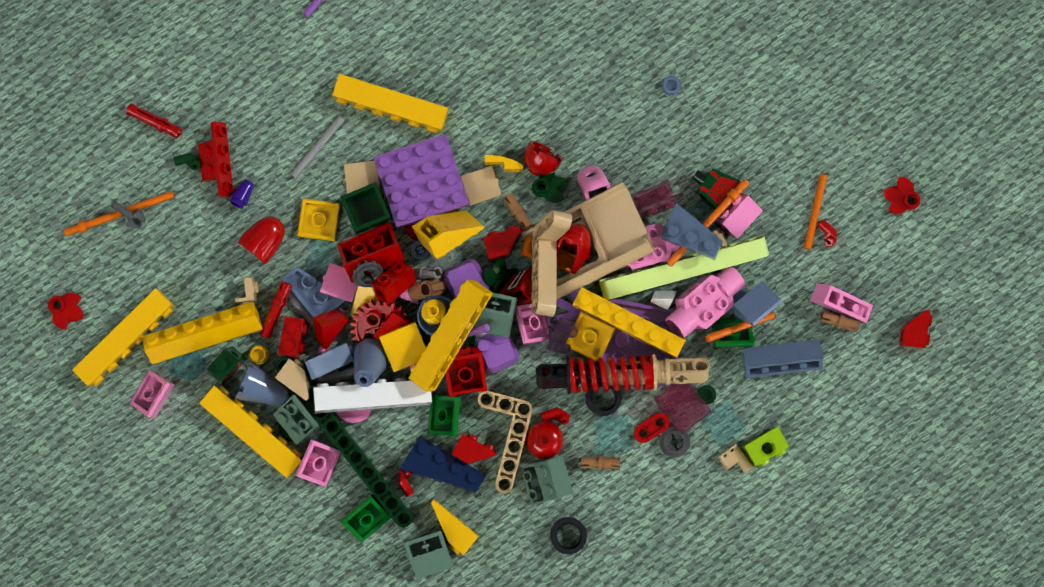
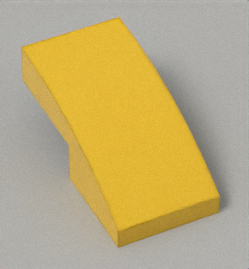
(509, 164)

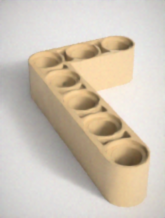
(544, 260)
(512, 436)

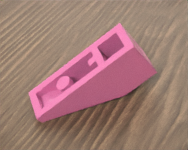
(841, 302)

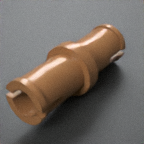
(517, 212)
(839, 321)
(600, 462)

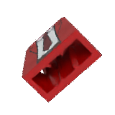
(520, 287)

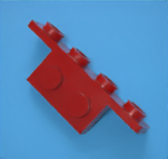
(216, 160)

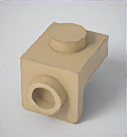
(251, 289)

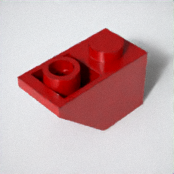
(503, 243)
(915, 332)
(471, 451)

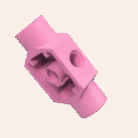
(662, 249)
(705, 302)

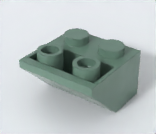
(498, 315)
(296, 420)
(546, 480)
(429, 554)

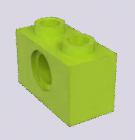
(754, 447)

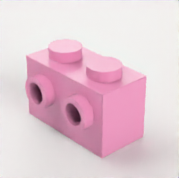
(739, 216)

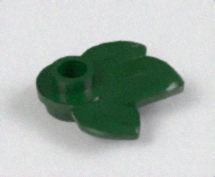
(553, 187)
(498, 275)

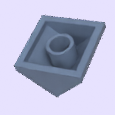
(756, 304)

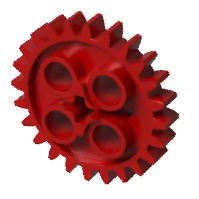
(363, 323)

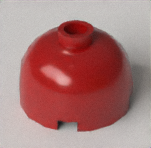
(541, 159)
(544, 440)

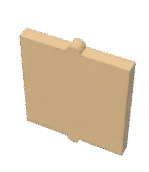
(360, 175)
(481, 185)

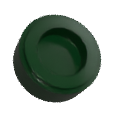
(707, 393)

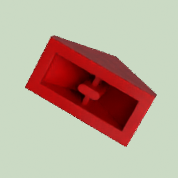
(328, 326)

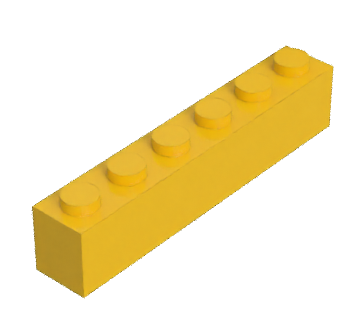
(390, 103)
(629, 323)
(202, 333)
(450, 335)
(124, 338)
(251, 431)

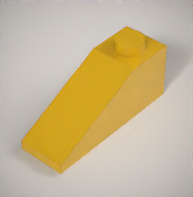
(456, 532)

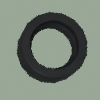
(603, 412)
(568, 550)

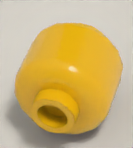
(433, 311)

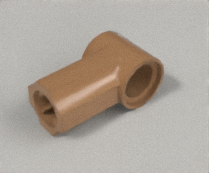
(427, 289)

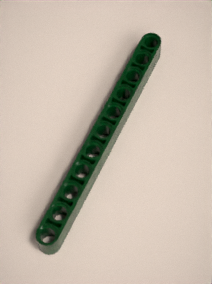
(360, 466)

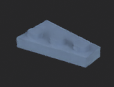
(690, 234)
(308, 292)

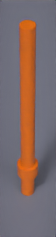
(732, 196)
(84, 226)

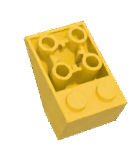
(446, 231)

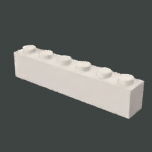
(376, 396)

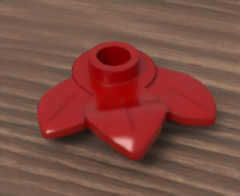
(899, 195)
(67, 312)

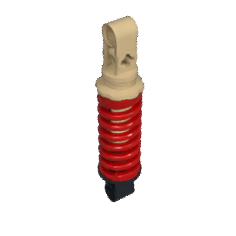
(610, 373)

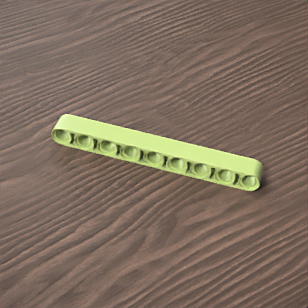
(684, 268)

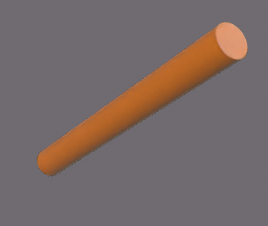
(815, 212)
(735, 328)

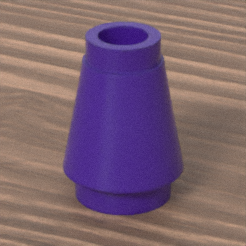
(242, 194)

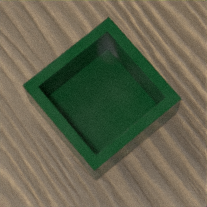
(366, 208)

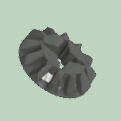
(365, 280)
(669, 450)

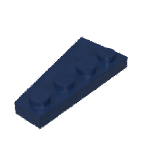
(435, 463)

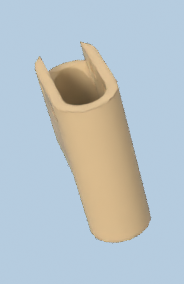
(735, 456)

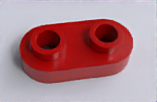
(651, 428)

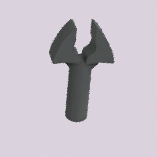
(130, 215)

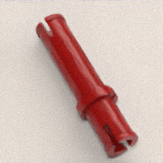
(160, 124)
(277, 305)

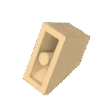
(295, 378)

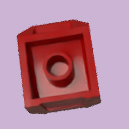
(466, 372)

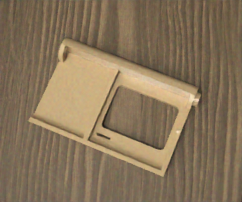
(615, 232)

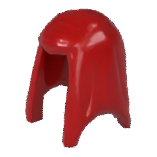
(263, 238)
(576, 240)

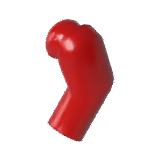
(830, 233)
(557, 414)
(404, 484)

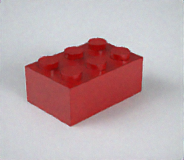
(376, 244)

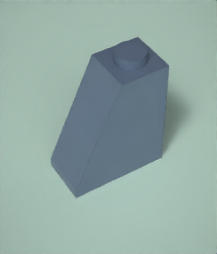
(328, 360)

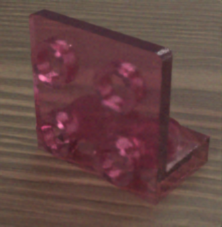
(655, 198)
(683, 406)

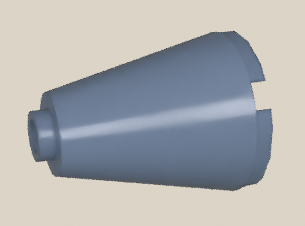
(369, 361)
(261, 388)

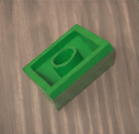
(739, 339)
(444, 415)
(365, 518)

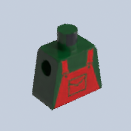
(714, 186)
(226, 365)

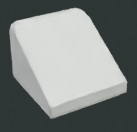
(663, 298)

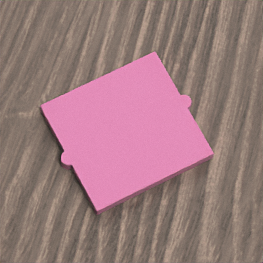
(338, 283)

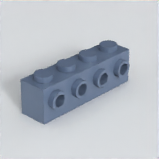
(782, 358)

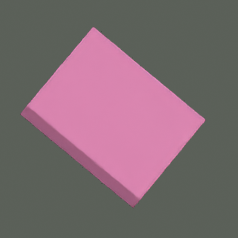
(531, 326)
(152, 394)
(318, 463)

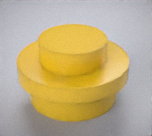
(259, 354)

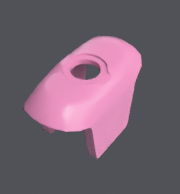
(591, 183)

